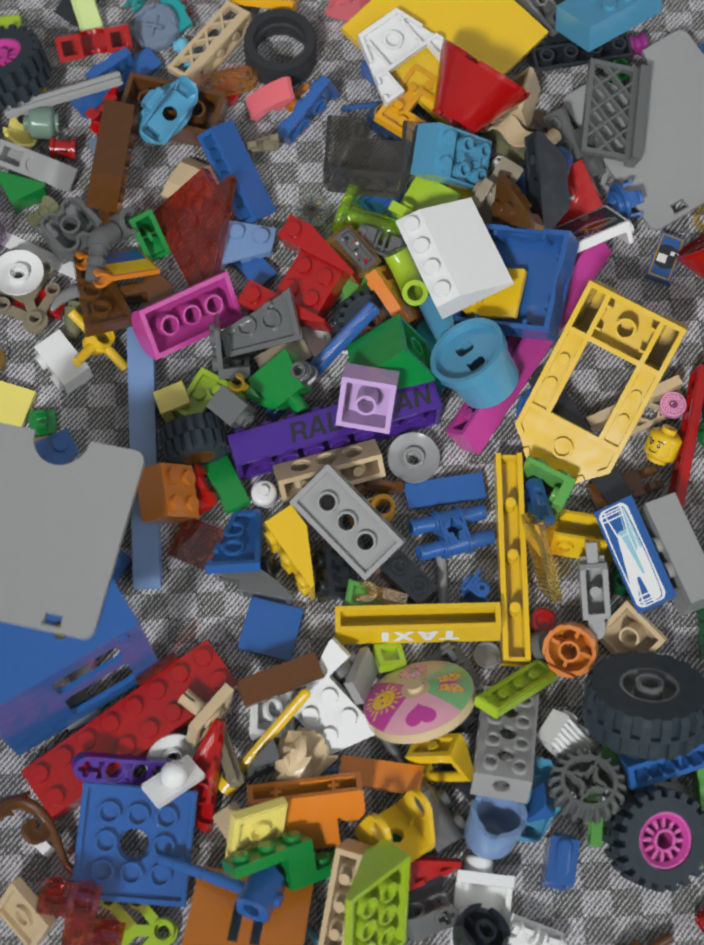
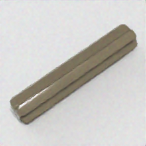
(230, 762)

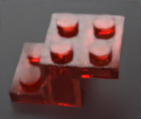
(80, 907)

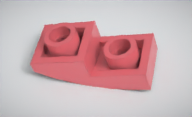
(270, 96)

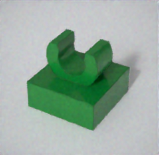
(43, 422)

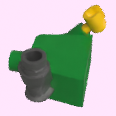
(280, 383)

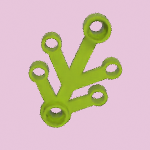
(134, 930)

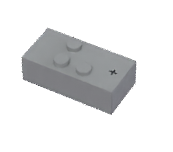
(677, 551)

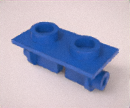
(474, 588)

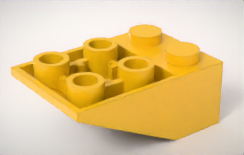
(289, 537)

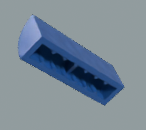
(230, 157)
(643, 773)

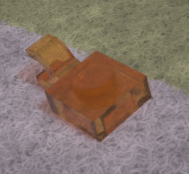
(385, 595)

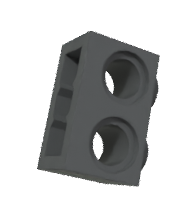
(231, 408)

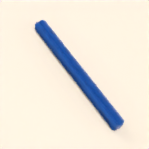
(337, 345)

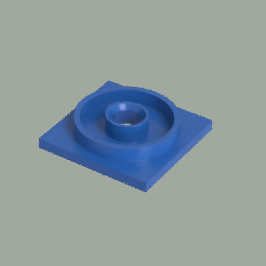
(105, 816)

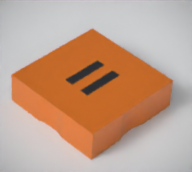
(215, 918)

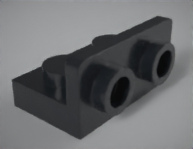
(331, 574)

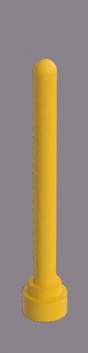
(269, 734)

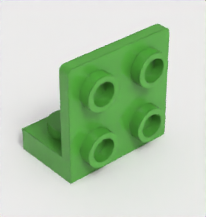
(557, 482)

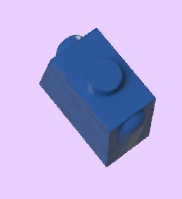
(559, 862)

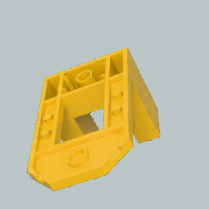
(624, 330)

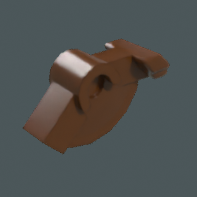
(380, 487)

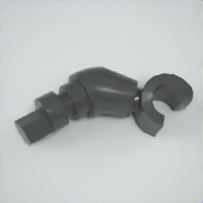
(104, 237)

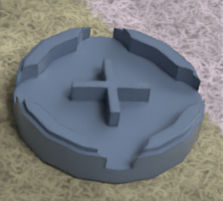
(156, 27)

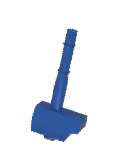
(256, 896)

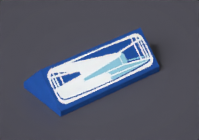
(635, 555)

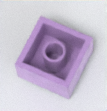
(367, 398)

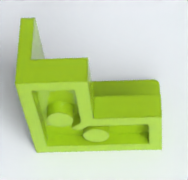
(201, 391)

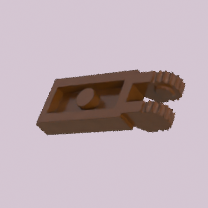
(634, 482)

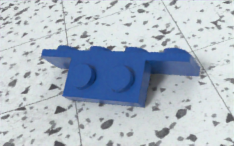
(142, 63)

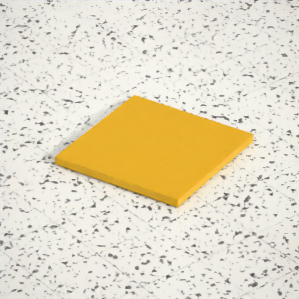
(487, 29)

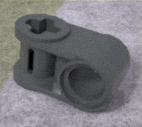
(427, 918)

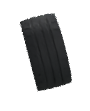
(280, 23)

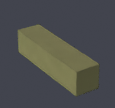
(503, 147)

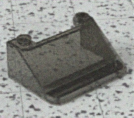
(373, 165)

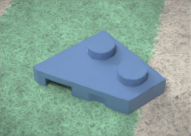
(247, 242)

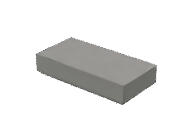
(361, 676)

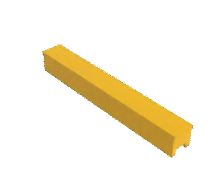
(511, 560)

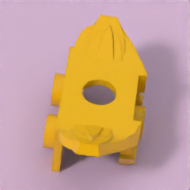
(571, 532)

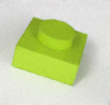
(389, 657)

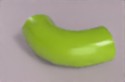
(407, 276)

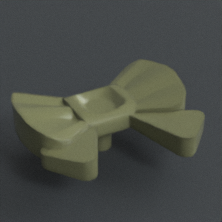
(48, 205)

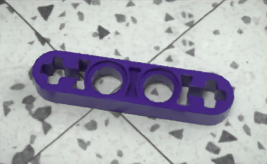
(125, 773)

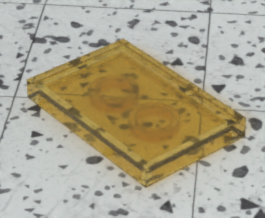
(541, 557)

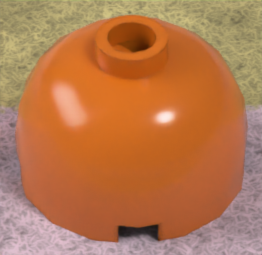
(570, 649)

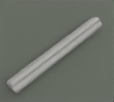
(67, 93)

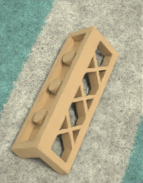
(217, 47)
(598, 420)

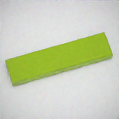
(515, 688)

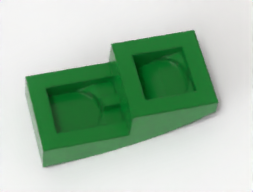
(227, 485)

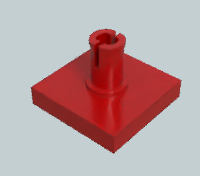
(583, 193)

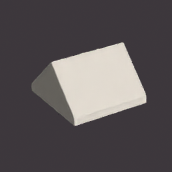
(266, 713)

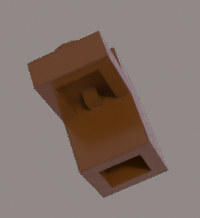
(150, 291)

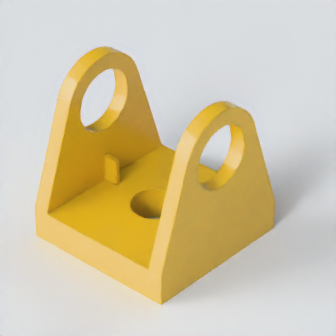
(404, 820)

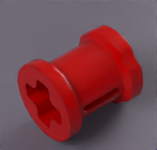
(63, 148)

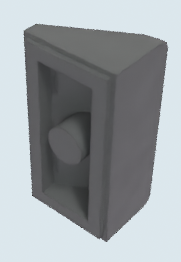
(263, 762)

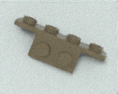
(485, 189)

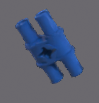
(447, 543)

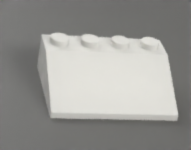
(454, 255)

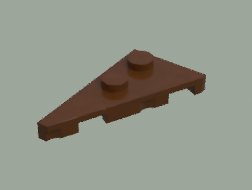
(512, 206)

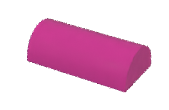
(185, 316)

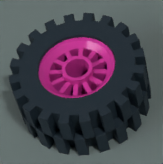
(22, 66)
(660, 810)

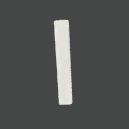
(44, 255)

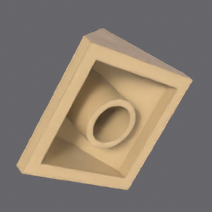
(525, 110)
(631, 632)

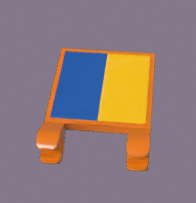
(120, 266)

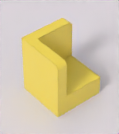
(171, 399)

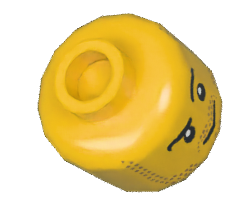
(662, 444)

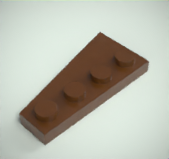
(101, 308)

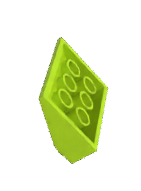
(378, 897)

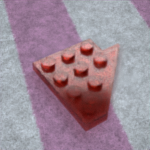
(197, 224)

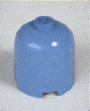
(494, 826)

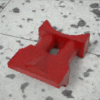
(95, 114)
(206, 496)

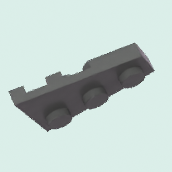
(265, 328)

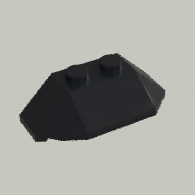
(546, 179)

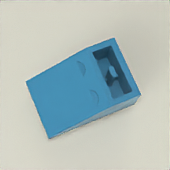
(450, 155)

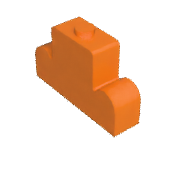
(315, 804)

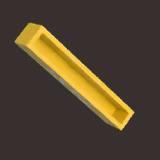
(418, 623)

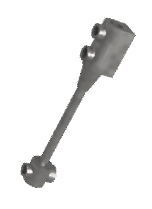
(446, 826)

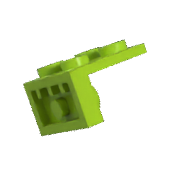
(422, 195)

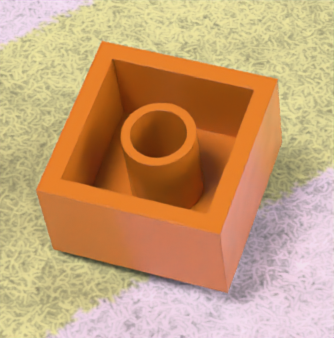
(168, 494)

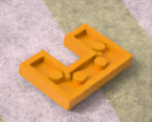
(400, 110)

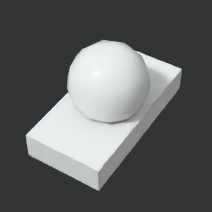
(172, 781)

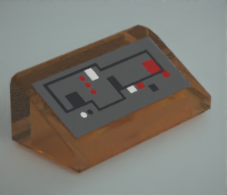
(354, 250)

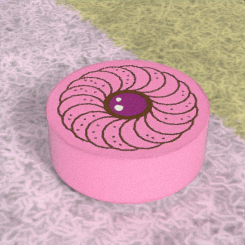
(672, 405)

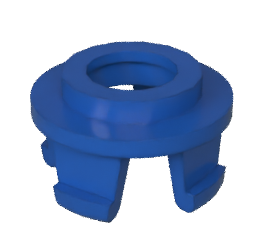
(624, 201)

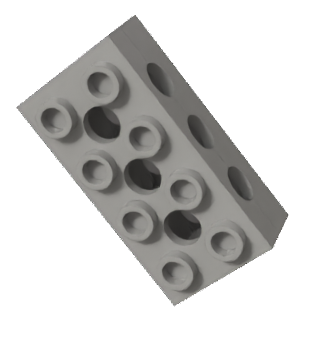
(330, 526)
(508, 774)

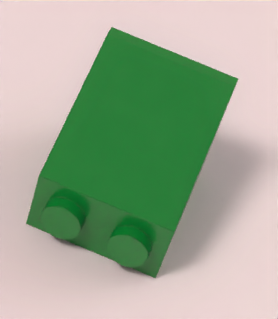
(397, 348)

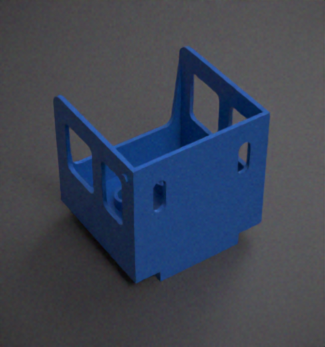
(37, 659)

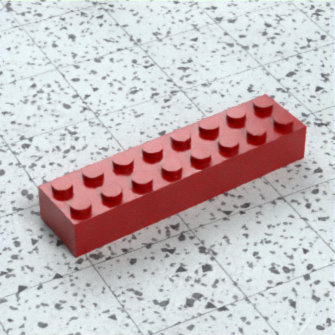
(128, 726)

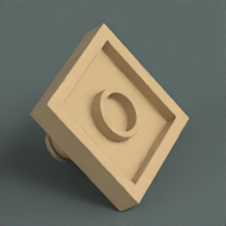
(204, 712)
(19, 913)

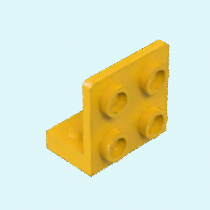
(504, 303)

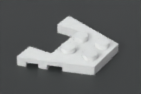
(391, 44)
(331, 707)

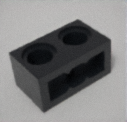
(407, 578)

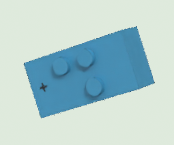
(599, 21)

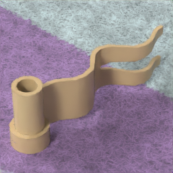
(515, 133)

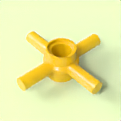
(96, 345)

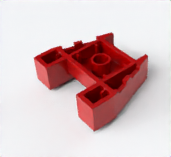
(314, 276)

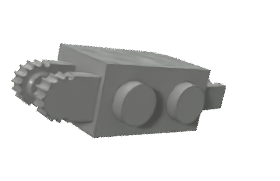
(594, 589)

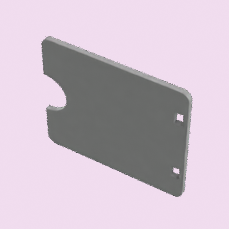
(673, 133)
(61, 531)

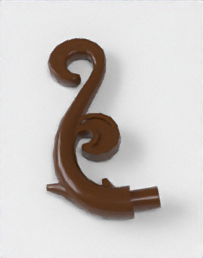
(30, 832)

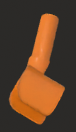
(290, 107)

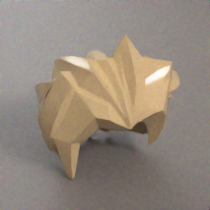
(302, 755)

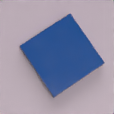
(270, 629)

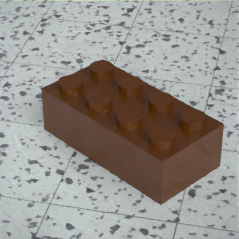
(207, 112)
(111, 156)

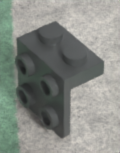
(226, 366)

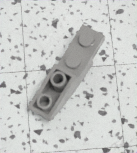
(37, 166)

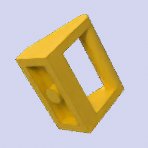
(444, 749)

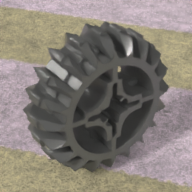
(610, 796)

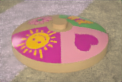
(419, 702)

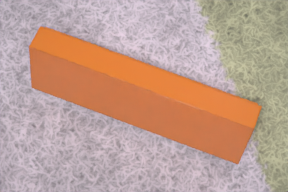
(384, 774)

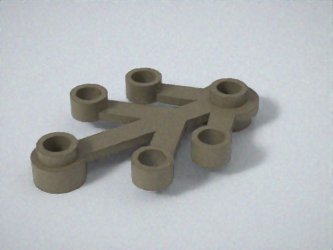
(28, 300)

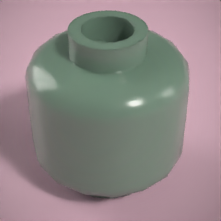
(42, 122)

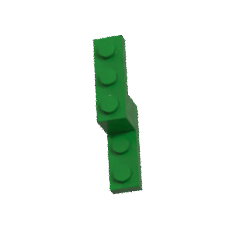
(293, 858)

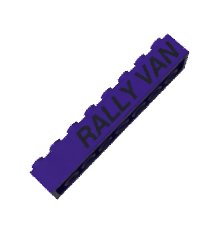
(316, 432)

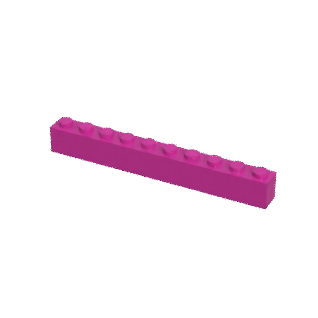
(473, 426)

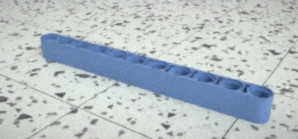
(143, 438)

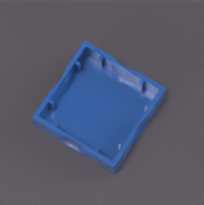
(549, 266)

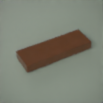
(279, 679)

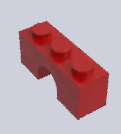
(93, 41)

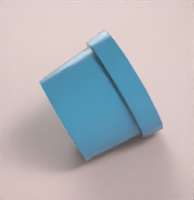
(475, 363)

